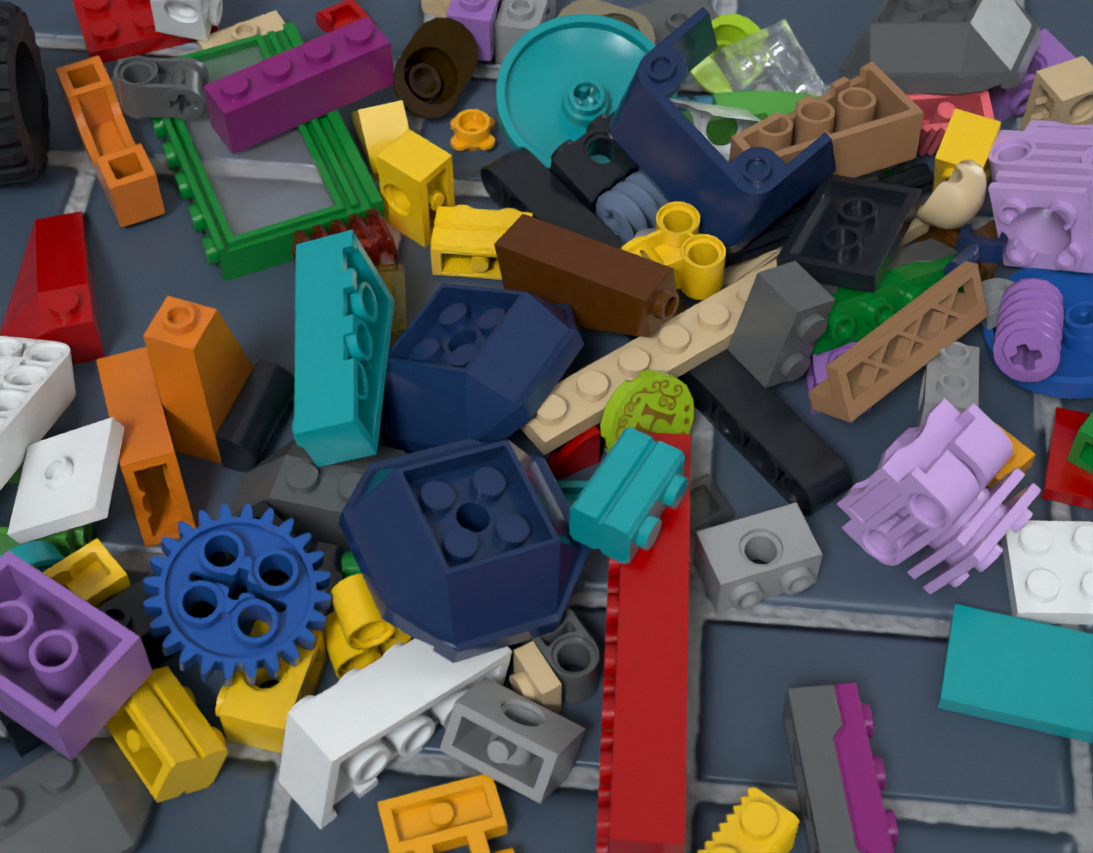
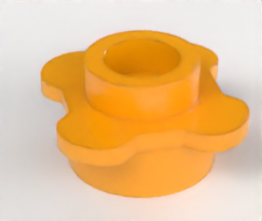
(472, 131)

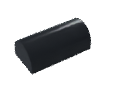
(254, 415)

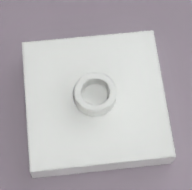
(66, 481)

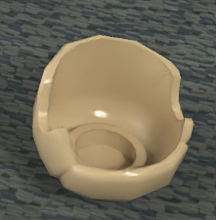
(958, 199)

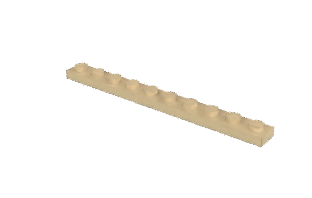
(675, 348)

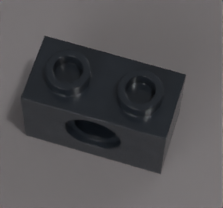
(581, 174)

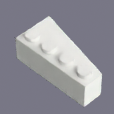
(372, 716)

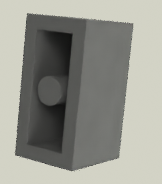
(781, 324)

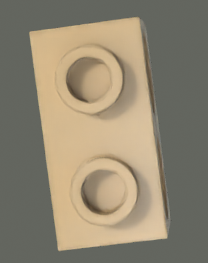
(1062, 94)

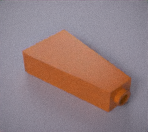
(196, 373)
(146, 447)

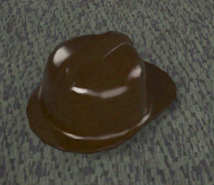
(435, 67)

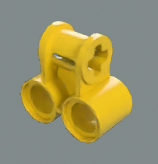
(695, 257)
(355, 630)

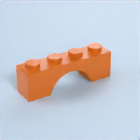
(117, 160)

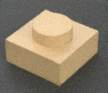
(535, 678)

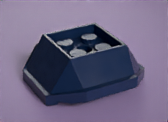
(475, 366)
(456, 584)

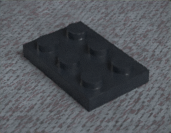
(851, 231)

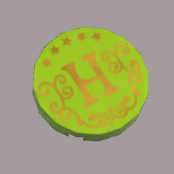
(650, 405)

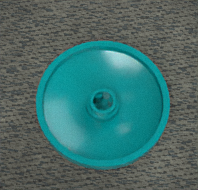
(564, 79)

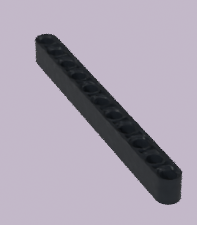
(722, 389)

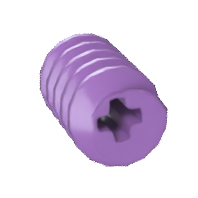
(1029, 330)

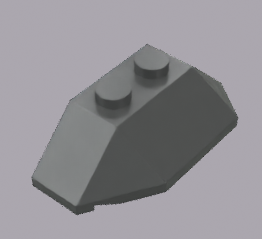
(305, 492)
(75, 803)

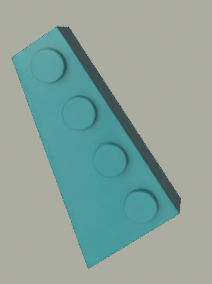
(339, 349)

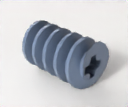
(629, 207)

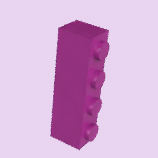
(299, 85)

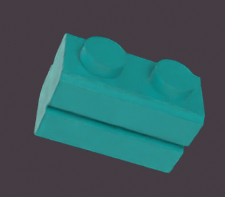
(628, 495)

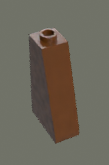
(599, 282)

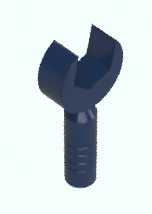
(976, 248)

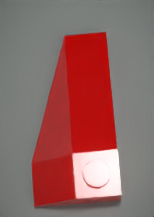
(56, 289)

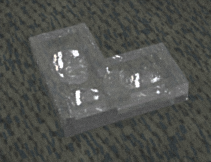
(770, 56)

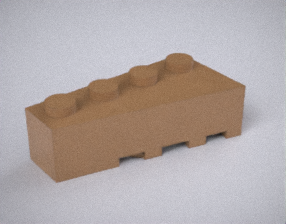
(865, 117)

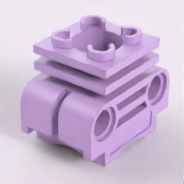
(1044, 195)
(937, 496)

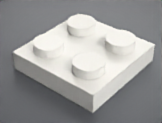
(1050, 571)

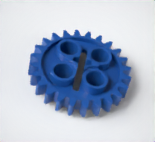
(217, 639)

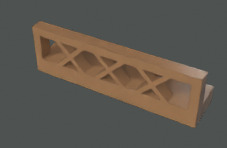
(901, 345)

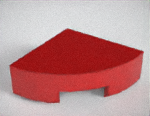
(340, 15)
(576, 454)

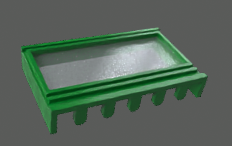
(271, 189)

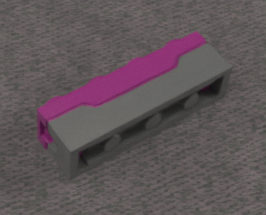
(836, 772)

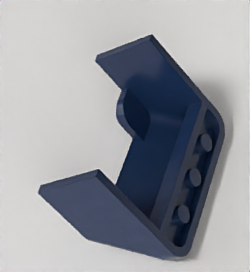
(677, 159)

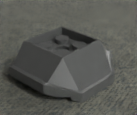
(947, 45)

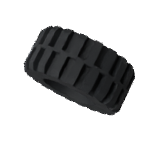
(22, 100)

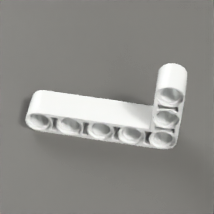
(33, 394)

